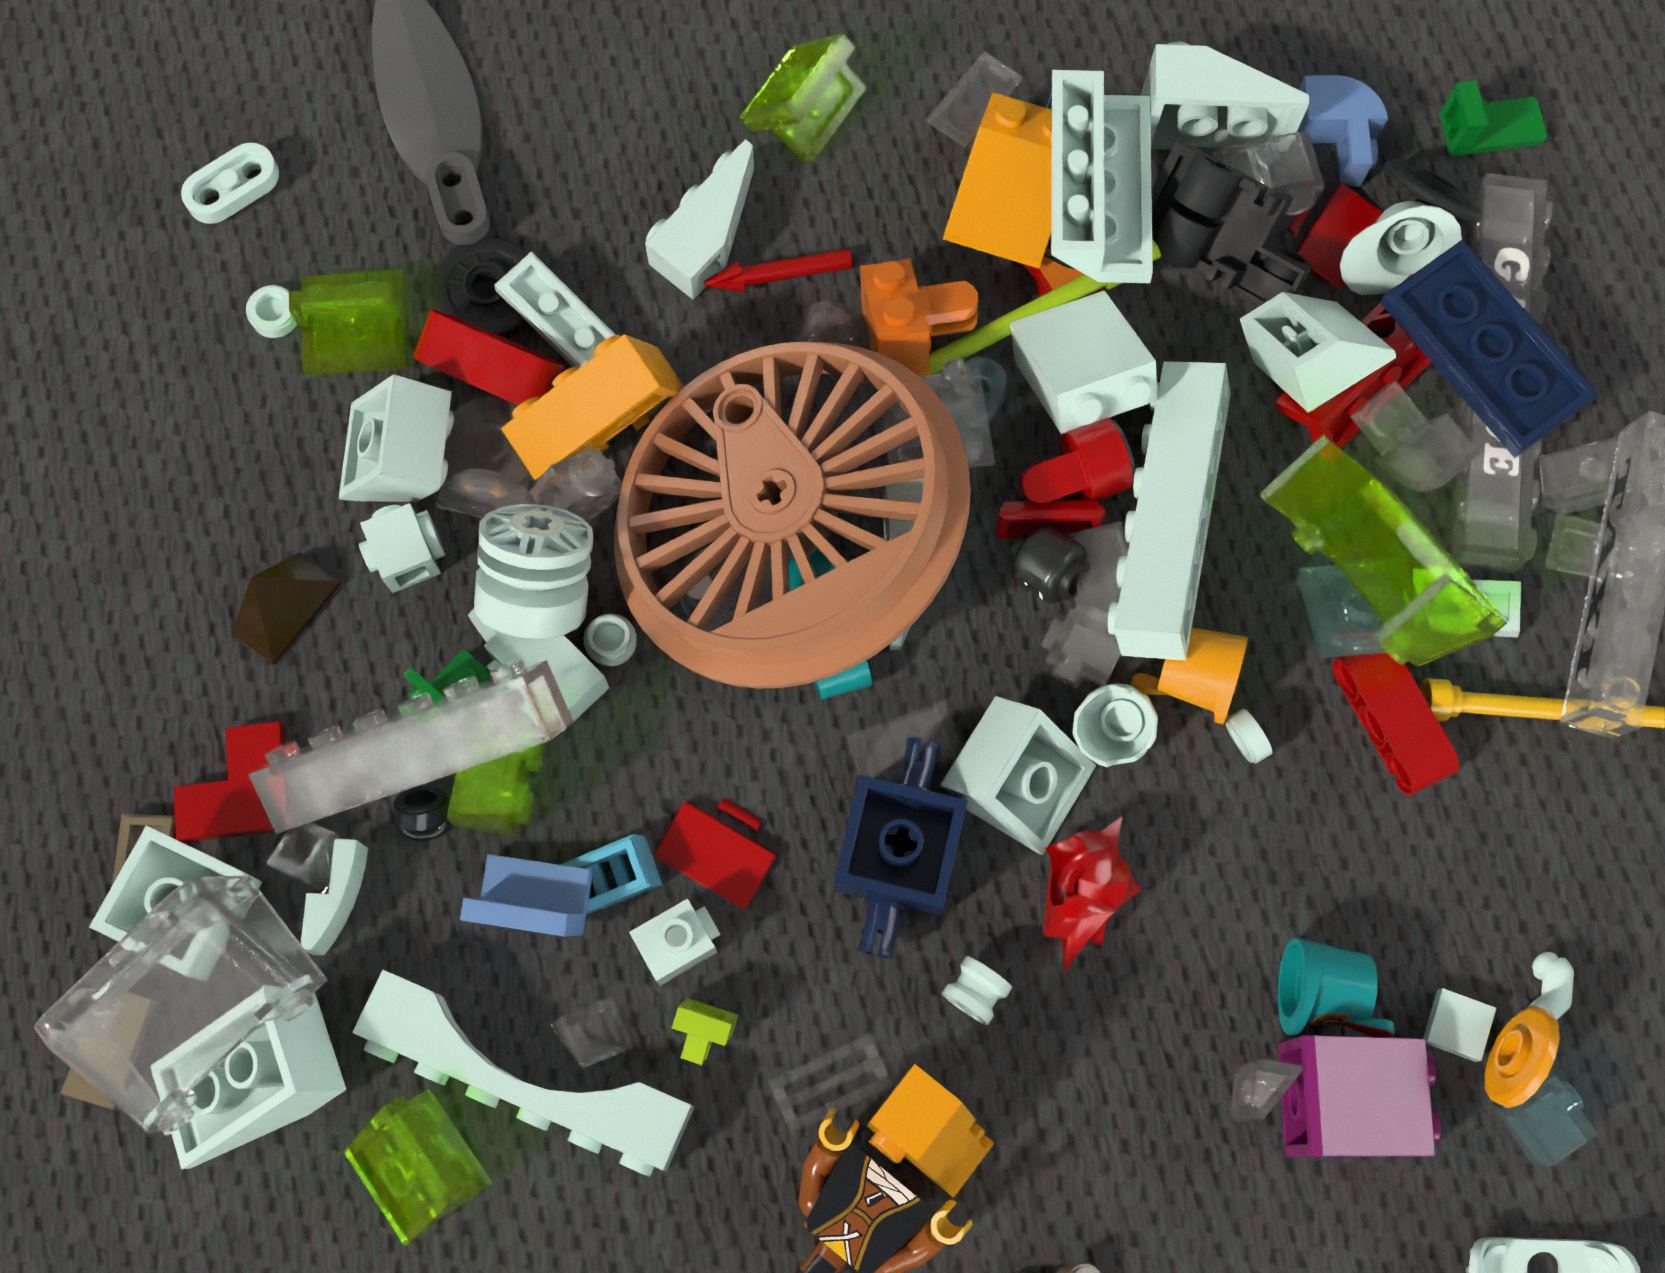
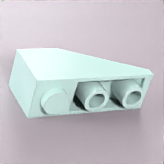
(701, 231)

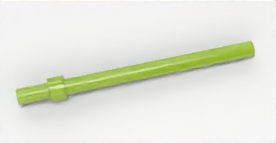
(1001, 327)

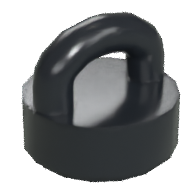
(422, 813)

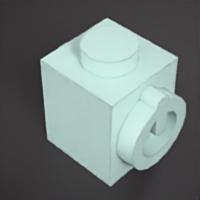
(401, 546)

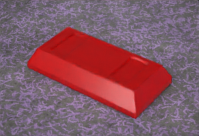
(1065, 516)

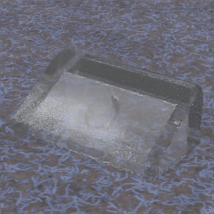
(1577, 476)
(1259, 1087)

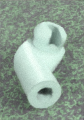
(1557, 983)

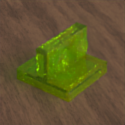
(807, 96)
(352, 322)
(415, 1164)

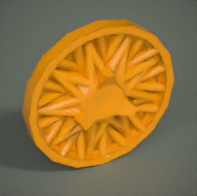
(1521, 1057)

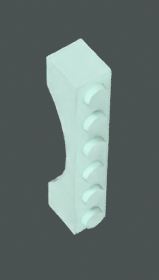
(420, 1026)

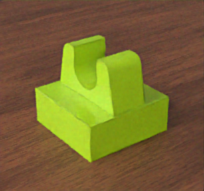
(703, 1026)

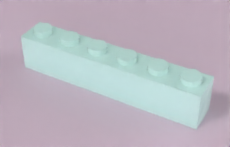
(1171, 513)

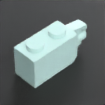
(575, 675)

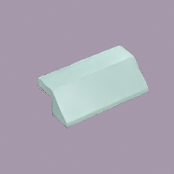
(1100, 179)

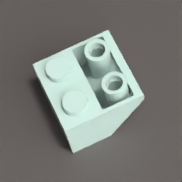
(1312, 347)

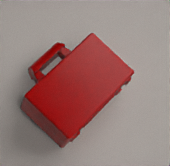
(1331, 232)
(717, 852)

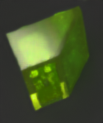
(496, 793)

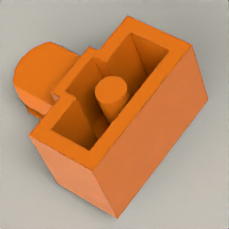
(905, 316)

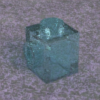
(1549, 1122)

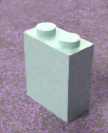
(1084, 361)

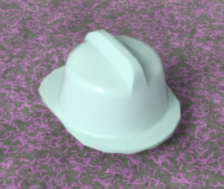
(1397, 246)

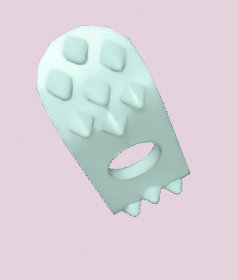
(1572, 1255)

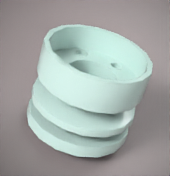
(532, 570)

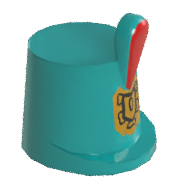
(1328, 989)

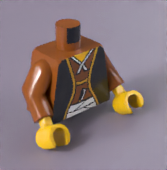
(865, 1211)

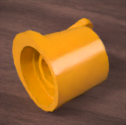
(1206, 675)

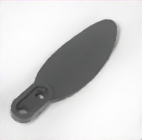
(431, 112)

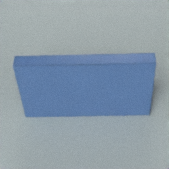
(531, 896)

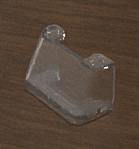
(180, 998)

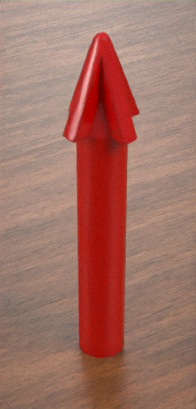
(737, 278)

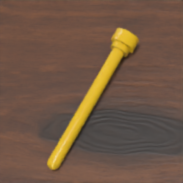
(1450, 701)

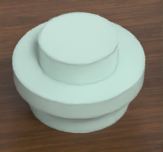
(610, 640)

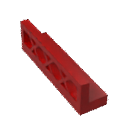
(1334, 415)

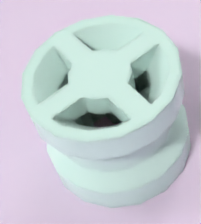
(977, 990)

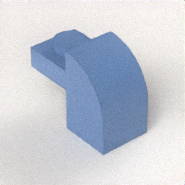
(1348, 115)

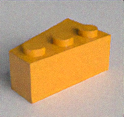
(592, 403)
(929, 1131)

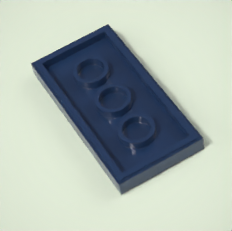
(1488, 348)

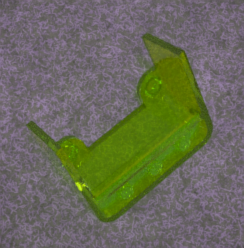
(1384, 553)

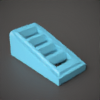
(642, 864)

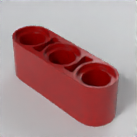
(484, 359)
(1399, 720)

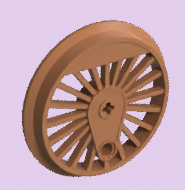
(781, 505)

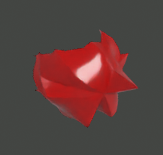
(1085, 888)

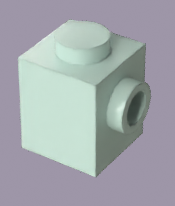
(676, 940)

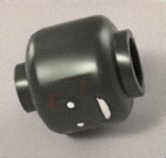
(1047, 563)

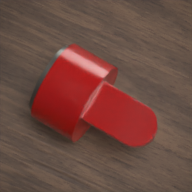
(1092, 463)

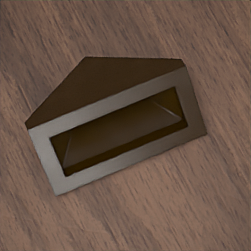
(282, 604)

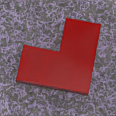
(232, 805)

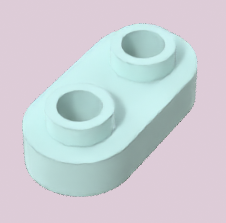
(229, 181)

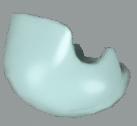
(1115, 725)

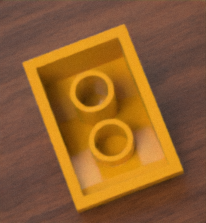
(1007, 184)

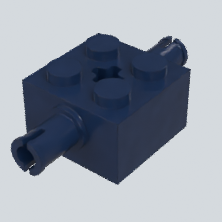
(921, 876)

